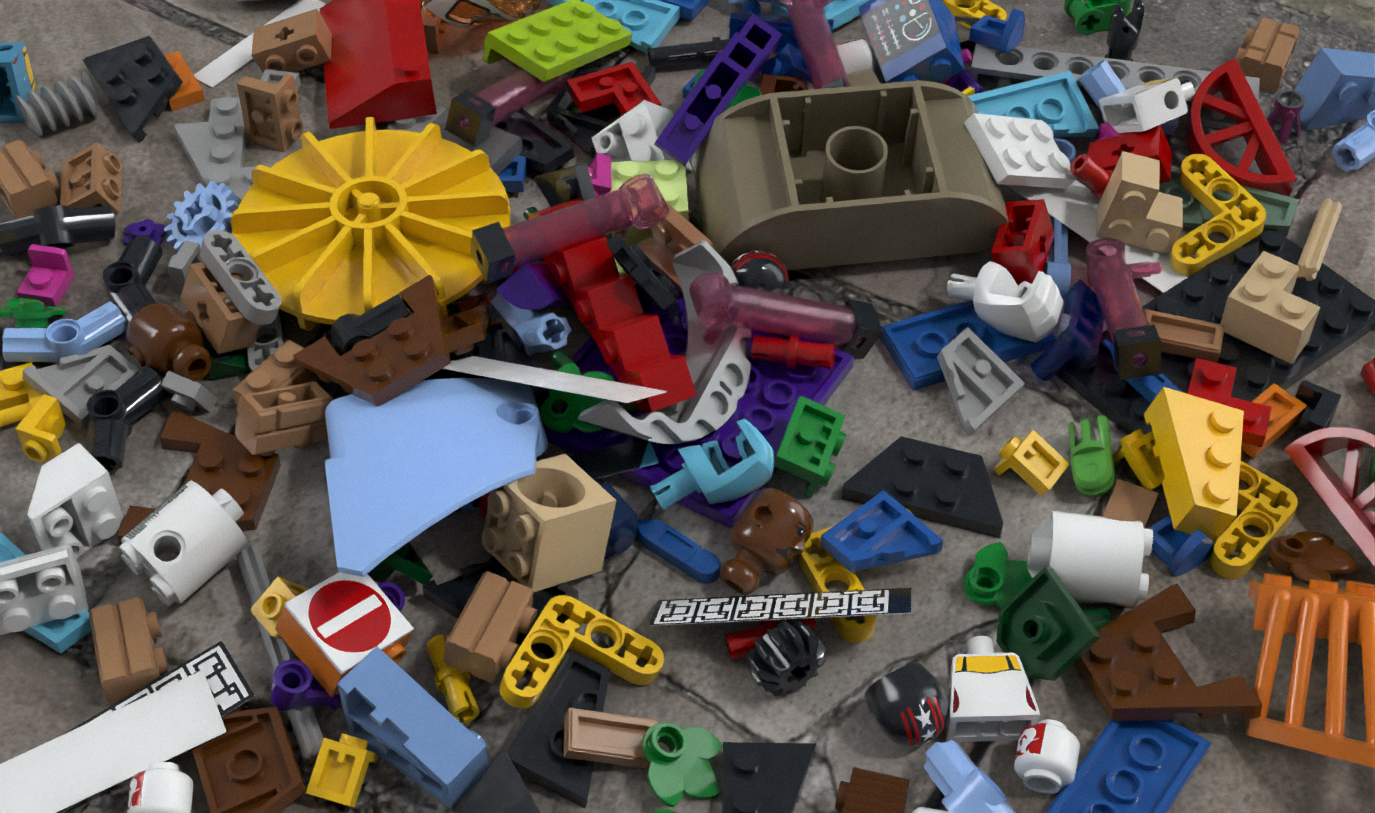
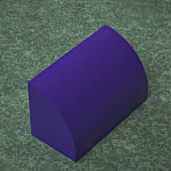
(534, 288)

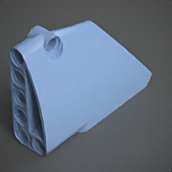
(422, 459)

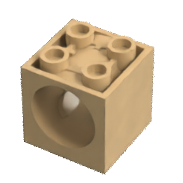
(549, 524)

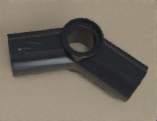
(57, 228)
(129, 276)
(354, 328)
(113, 413)

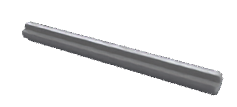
(301, 717)

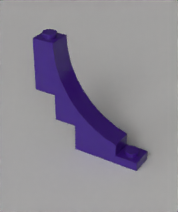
(718, 88)

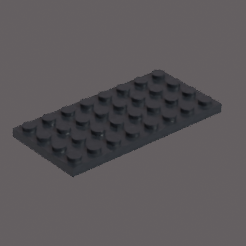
(1342, 320)

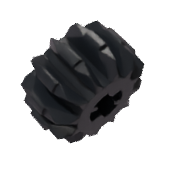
(786, 657)

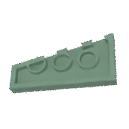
(1278, 208)

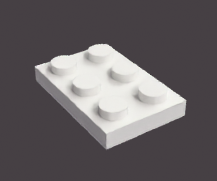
(1020, 151)

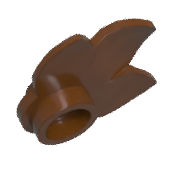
(1309, 556)

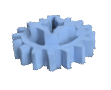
(200, 213)

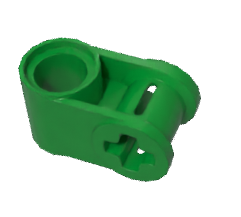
(1094, 13)

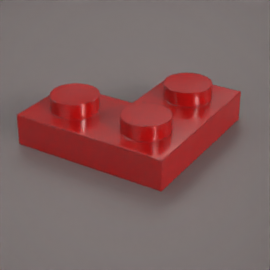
(615, 85)
(1215, 383)

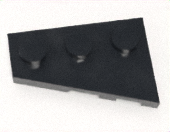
(541, 146)
(540, 743)
(764, 776)

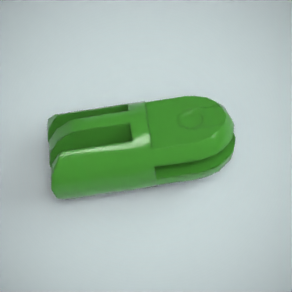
(1091, 459)

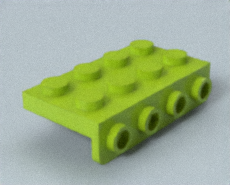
(556, 40)

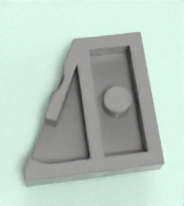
(80, 377)
(976, 379)

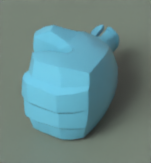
(709, 473)

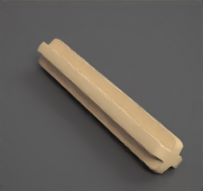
(1319, 239)

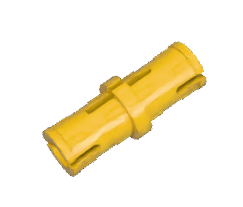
(452, 683)

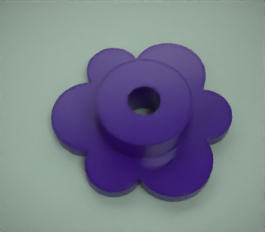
(145, 228)

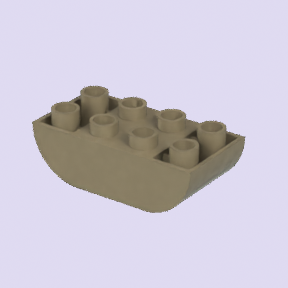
(847, 176)

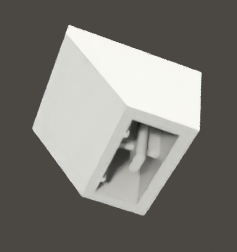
(634, 135)
(74, 503)
(40, 589)

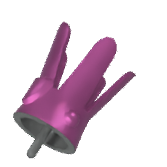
(1288, 105)

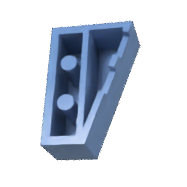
(1337, 88)
(411, 729)

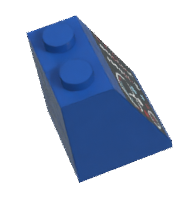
(913, 39)

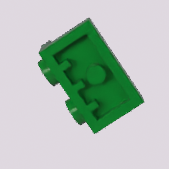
(809, 442)

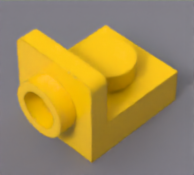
(41, 429)
(1140, 455)
(1033, 461)
(270, 604)
(341, 769)

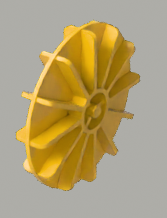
(367, 219)

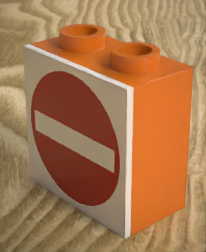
(340, 625)

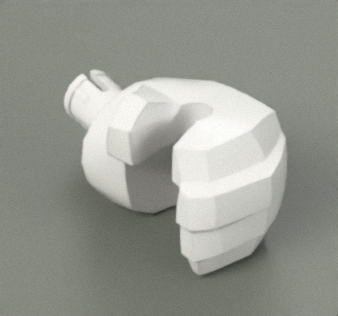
(1013, 309)

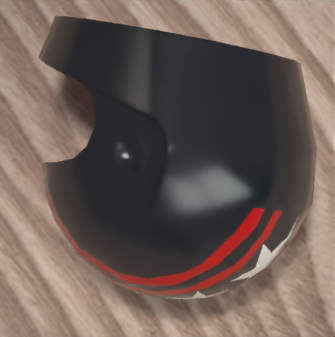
(760, 271)
(909, 705)

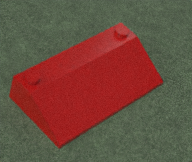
(376, 62)

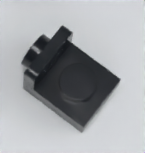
(1320, 409)

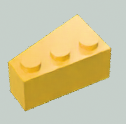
(1199, 459)

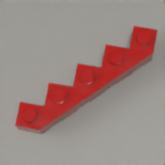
(614, 317)

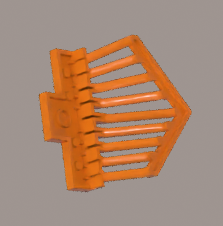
(1313, 613)

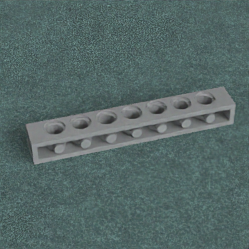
(1001, 69)

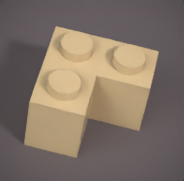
(1136, 210)
(1266, 311)

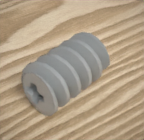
(58, 104)

